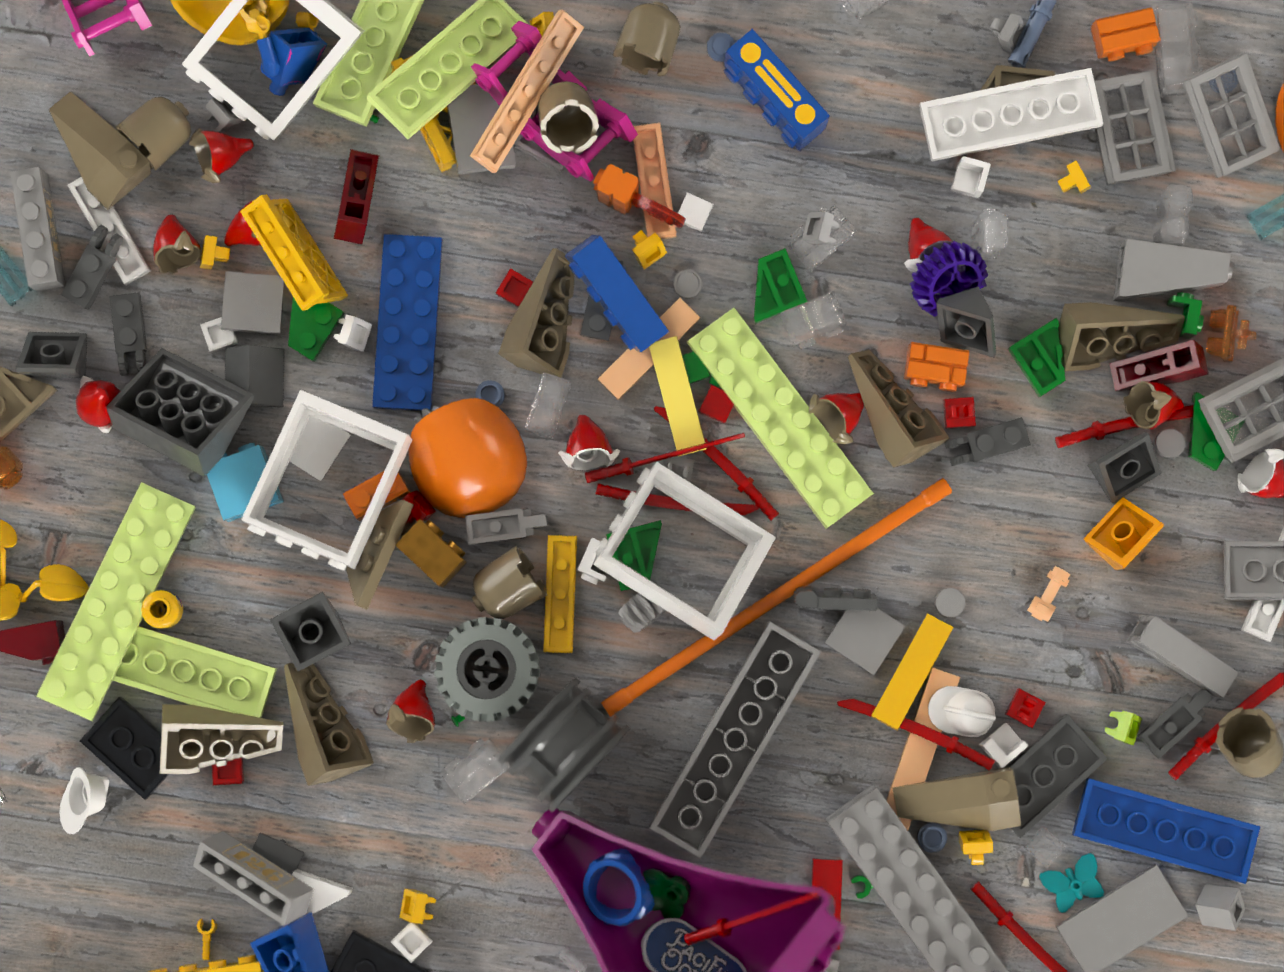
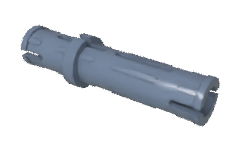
(1037, 20)

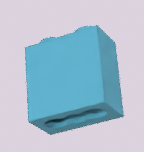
(236, 478)

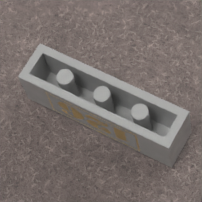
(37, 229)
(253, 878)

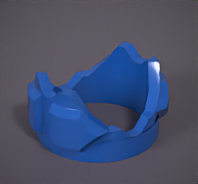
(623, 860)

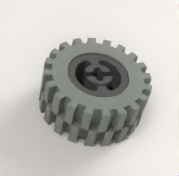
(492, 636)

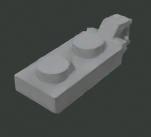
(502, 525)

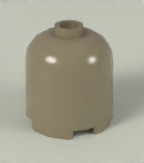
(648, 39)
(567, 118)
(157, 129)
(507, 585)
(1250, 742)

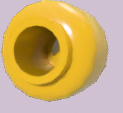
(152, 609)

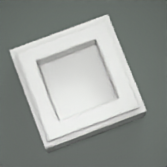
(695, 211)
(217, 338)
(411, 941)

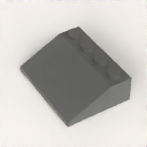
(180, 411)

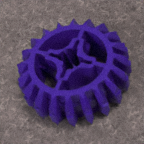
(943, 275)

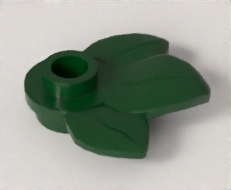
(667, 892)

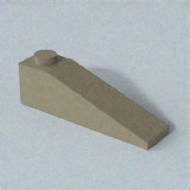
(102, 154)
(539, 327)
(1104, 332)
(897, 421)
(323, 735)
(206, 736)
(971, 800)

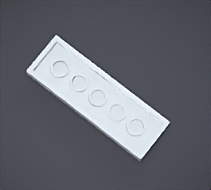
(1011, 114)

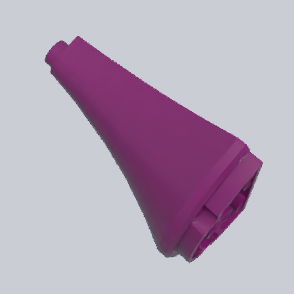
(782, 942)

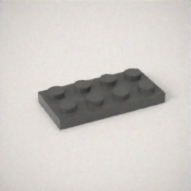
(1052, 770)

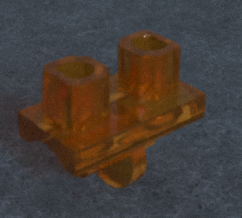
(1228, 320)

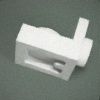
(586, 564)

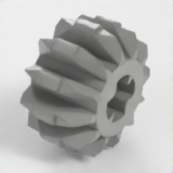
(639, 613)

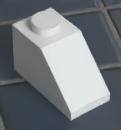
(325, 891)

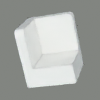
(970, 177)
(1003, 745)

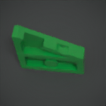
(776, 286)
(312, 328)
(1041, 358)
(1203, 444)
(639, 549)

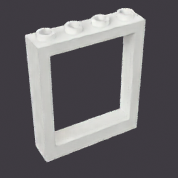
(321, 9)
(304, 407)
(756, 539)

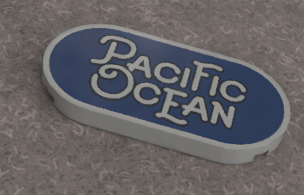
(667, 951)

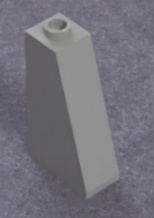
(1163, 269)
(1183, 656)

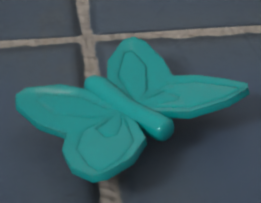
(1074, 885)

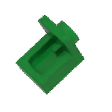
(1191, 311)

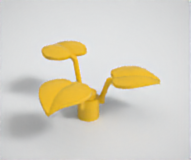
(55, 583)

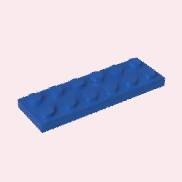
(407, 322)
(1166, 830)

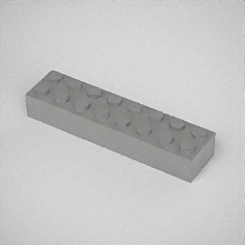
(734, 739)
(911, 886)

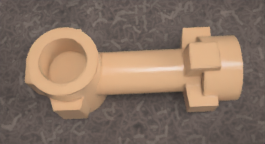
(1041, 607)

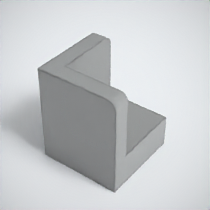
(1220, 907)

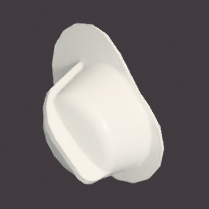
(961, 711)
(82, 798)

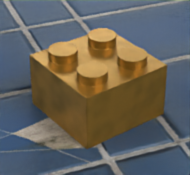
(431, 553)

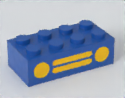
(775, 91)

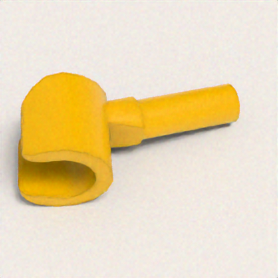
(206, 937)

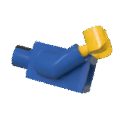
(288, 54)

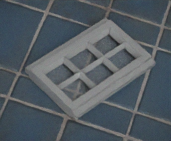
(1231, 115)
(1134, 129)
(1247, 412)

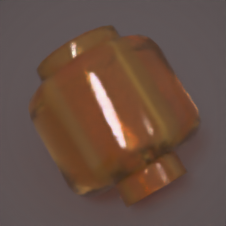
(10, 468)

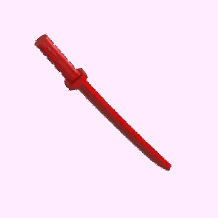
(1099, 430)
(627, 466)
(744, 483)
(664, 501)
(945, 741)
(1203, 744)
(1005, 918)
(724, 927)

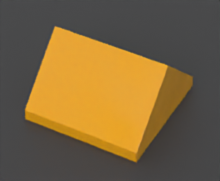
(1122, 533)

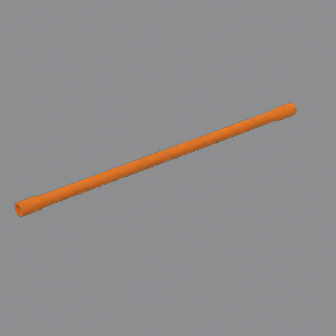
(926, 499)

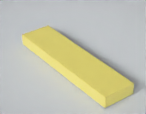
(677, 394)

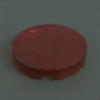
(658, 211)

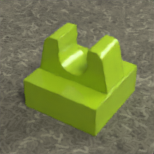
(1127, 726)

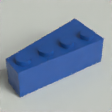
(616, 292)
(291, 948)

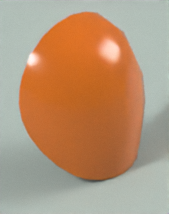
(467, 458)

